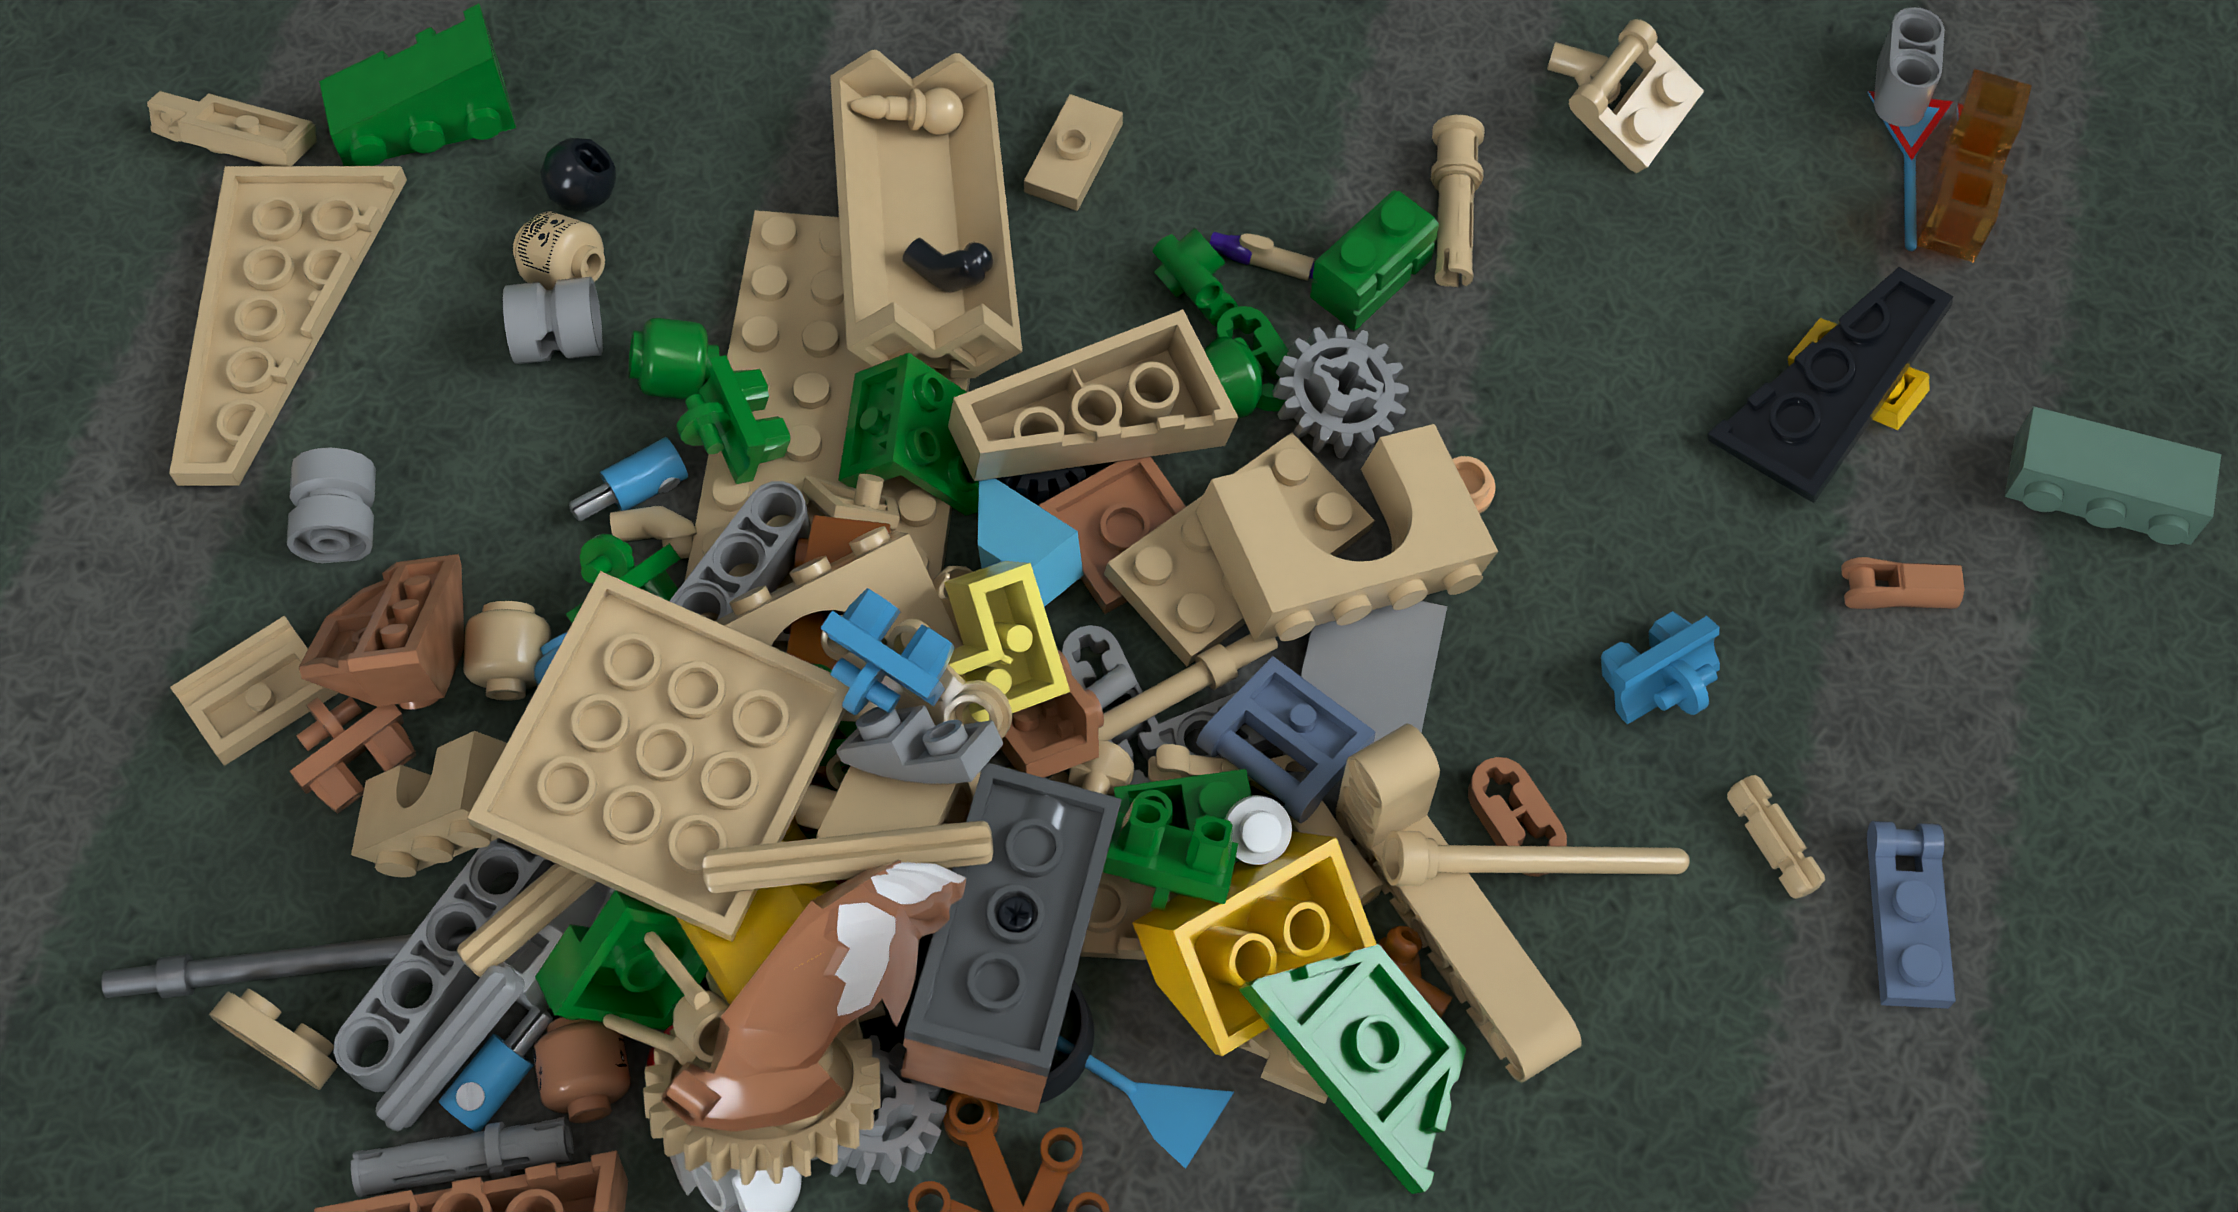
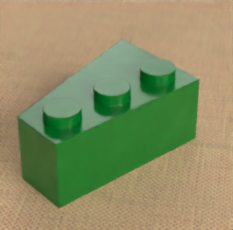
(419, 98)

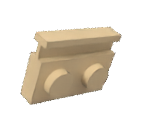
(250, 691)

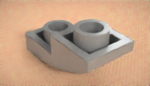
(913, 749)

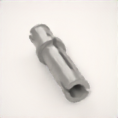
(450, 1158)

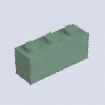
(2113, 476)

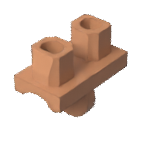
(326, 769)

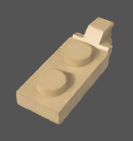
(232, 128)

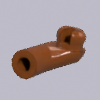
(1403, 947)

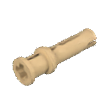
(1456, 178)

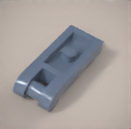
(1910, 916)

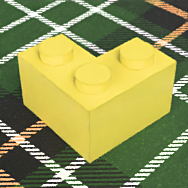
(1005, 636)

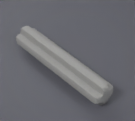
(450, 1046)

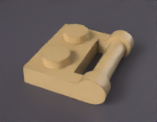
(1649, 108)

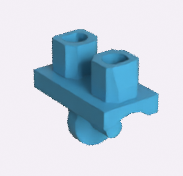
(861, 633)
(1667, 674)

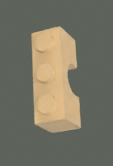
(421, 818)

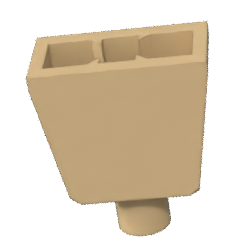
(881, 804)

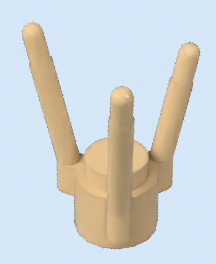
(695, 1015)

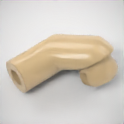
(654, 523)

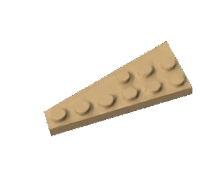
(271, 284)

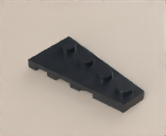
(1830, 394)

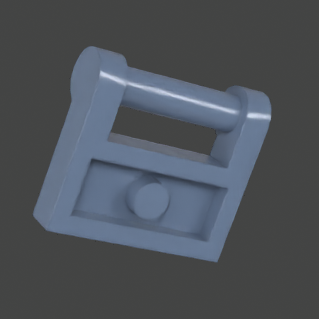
(1296, 721)

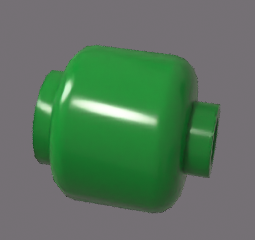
(670, 357)

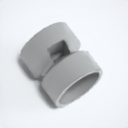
(552, 320)
(332, 505)

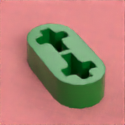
(1267, 346)

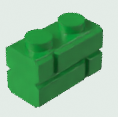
(1374, 259)

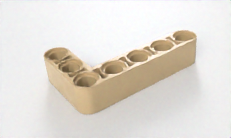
(1474, 951)

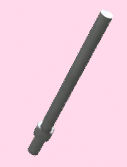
(181, 974)

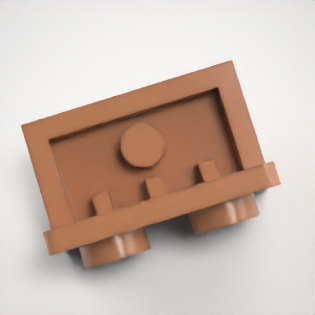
(1055, 732)

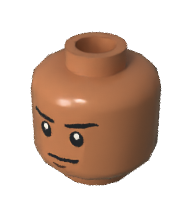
(581, 1068)

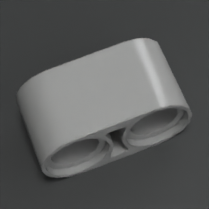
(1909, 67)

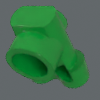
(1189, 269)

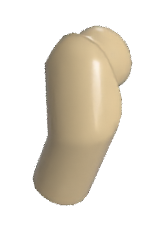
(1579, 64)

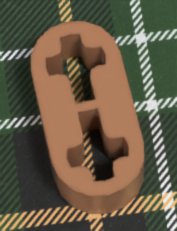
(1525, 799)

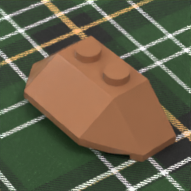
(394, 637)

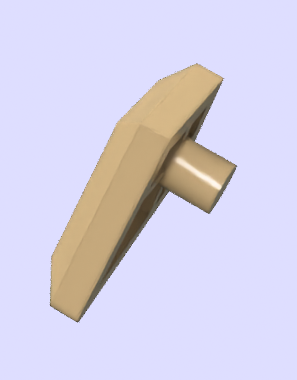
(856, 503)

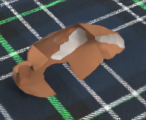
(788, 1017)

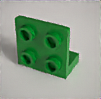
(902, 429)

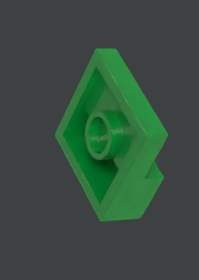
(614, 970)

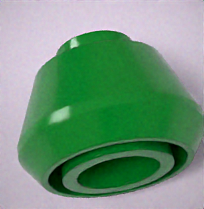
(1237, 373)

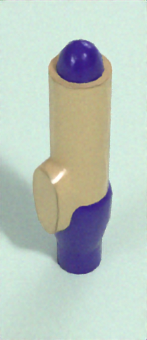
(1261, 252)

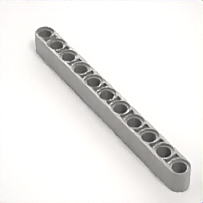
(468, 898)

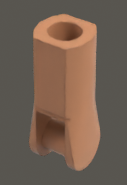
(1909, 584)

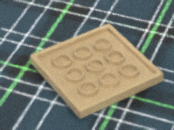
(658, 747)

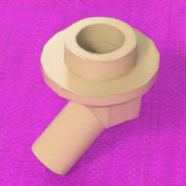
(1102, 774)

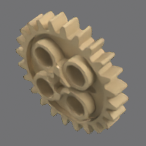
(780, 1146)

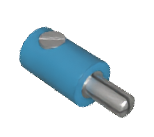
(634, 480)
(494, 1072)

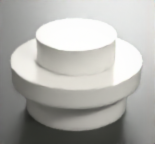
(1260, 829)

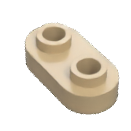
(254, 1022)

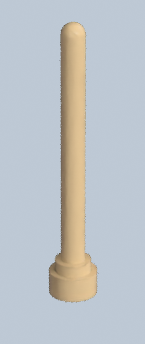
(1413, 859)

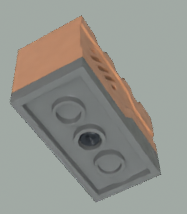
(1012, 942)

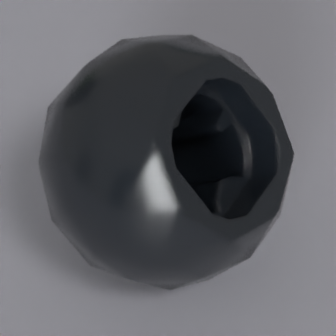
(578, 174)

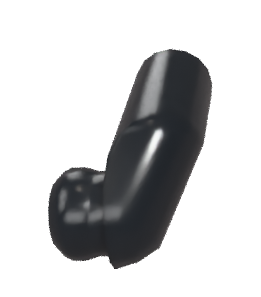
(949, 271)

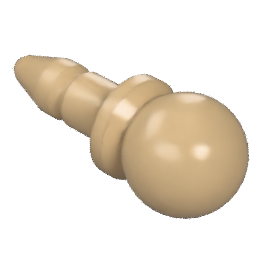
(936, 110)

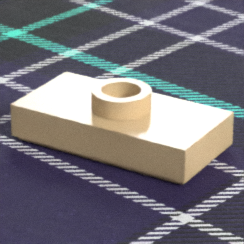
(1073, 152)

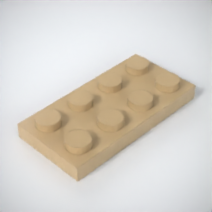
(1177, 578)

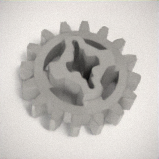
(1312, 395)
(904, 1108)

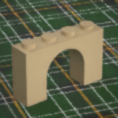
(878, 562)
(1293, 585)

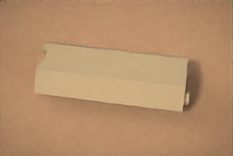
(930, 187)

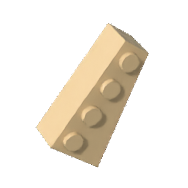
(1097, 405)

